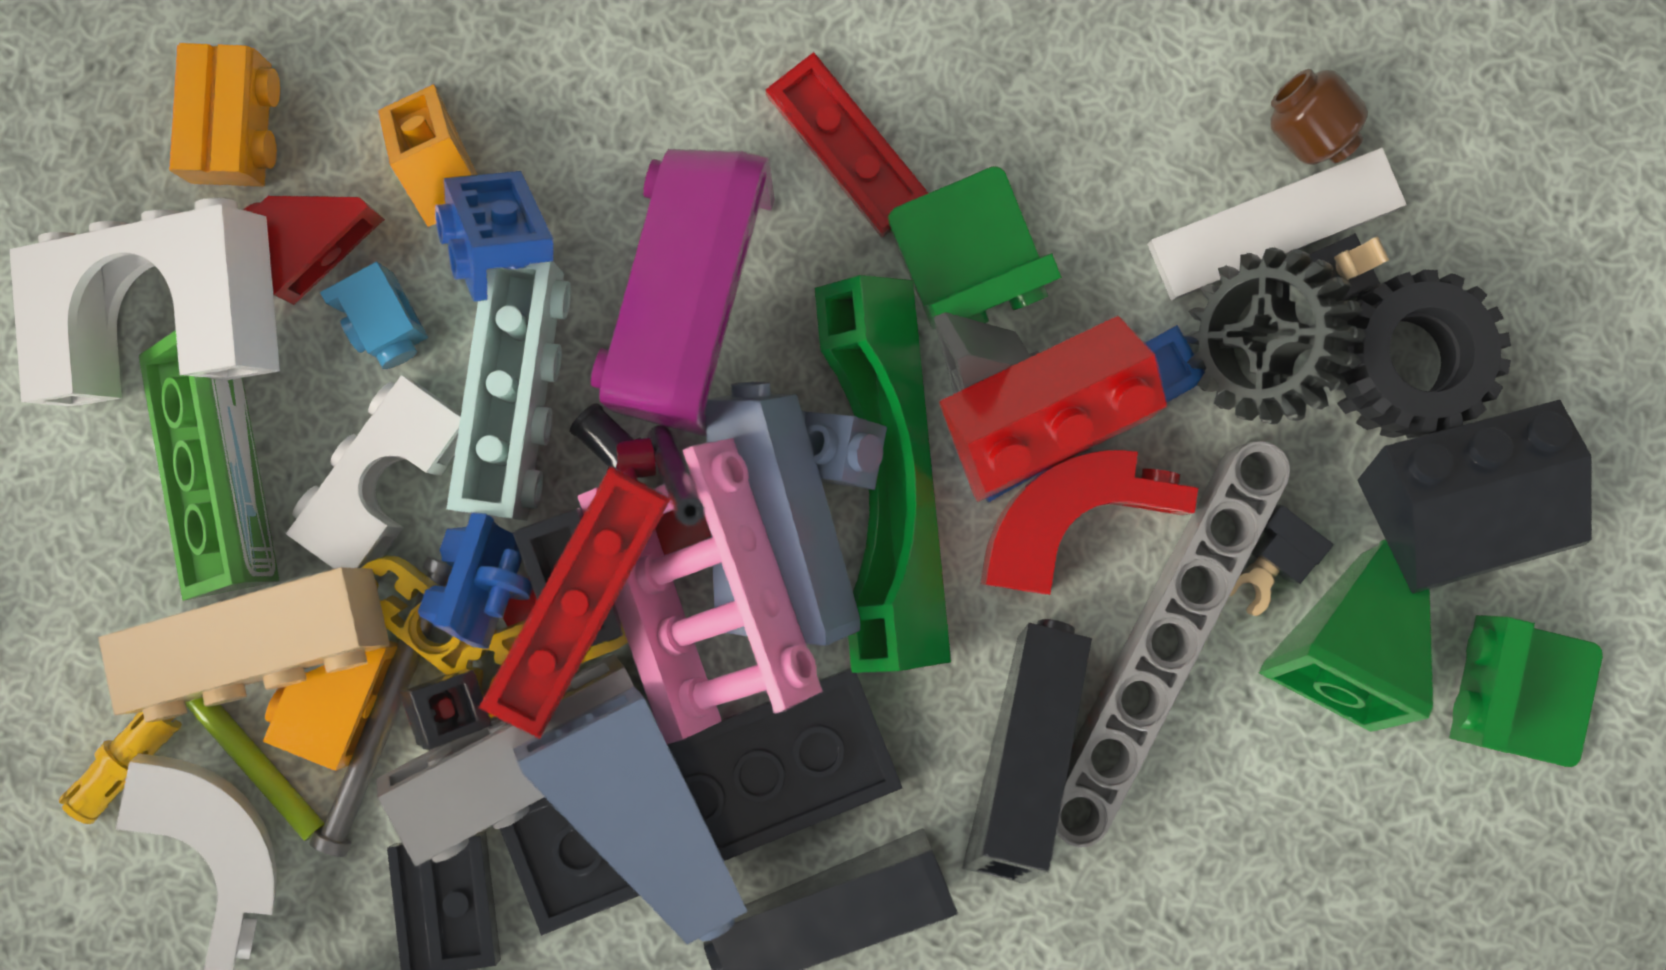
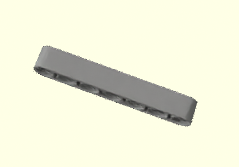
(1192, 623)

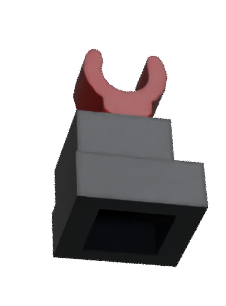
(445, 709)

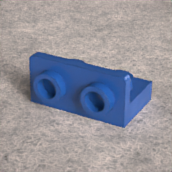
(491, 225)

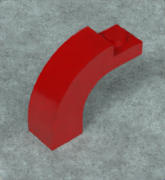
(1034, 521)

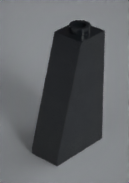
(1029, 755)
(839, 910)

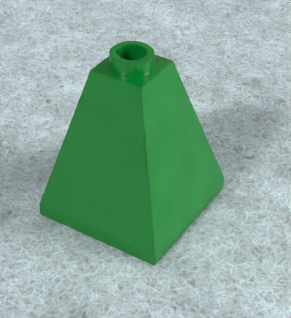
(1363, 647)

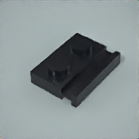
(445, 909)

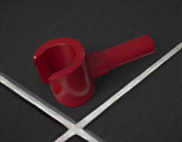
(636, 458)

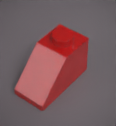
(311, 237)

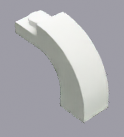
(221, 825)

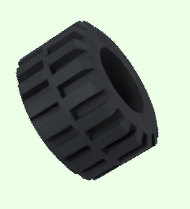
(1467, 349)

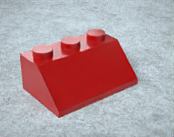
(1053, 406)

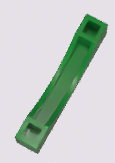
(875, 352)

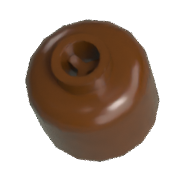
(1318, 117)

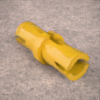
(108, 772)

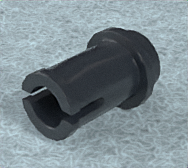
(600, 433)

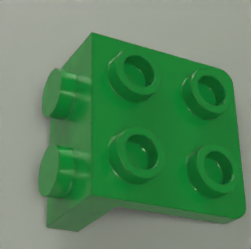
(971, 248)
(1526, 691)

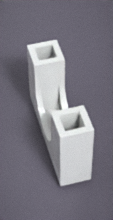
(75, 283)

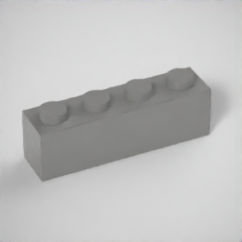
(476, 779)

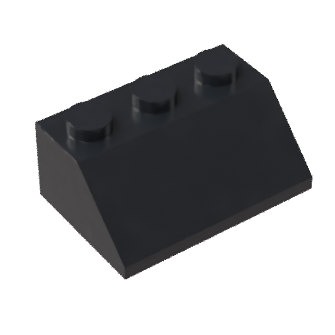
(1482, 495)

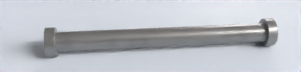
(333, 836)

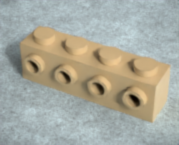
(243, 642)

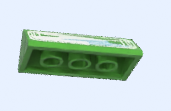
(207, 477)

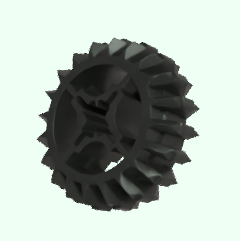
(1268, 287)

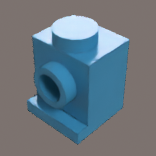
(377, 315)

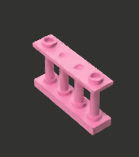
(665, 639)

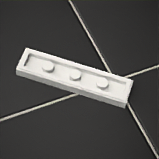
(1280, 219)

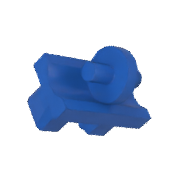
(480, 582)

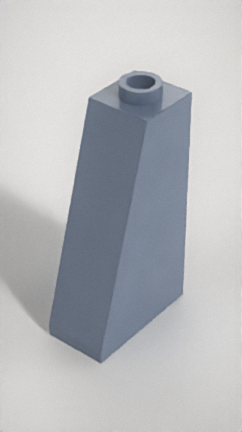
(792, 506)
(632, 805)

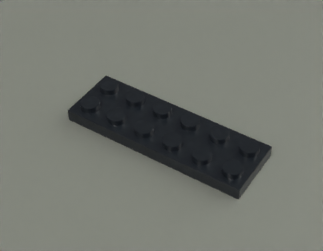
(750, 780)

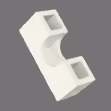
(342, 516)

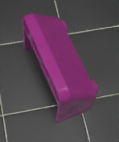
(682, 285)

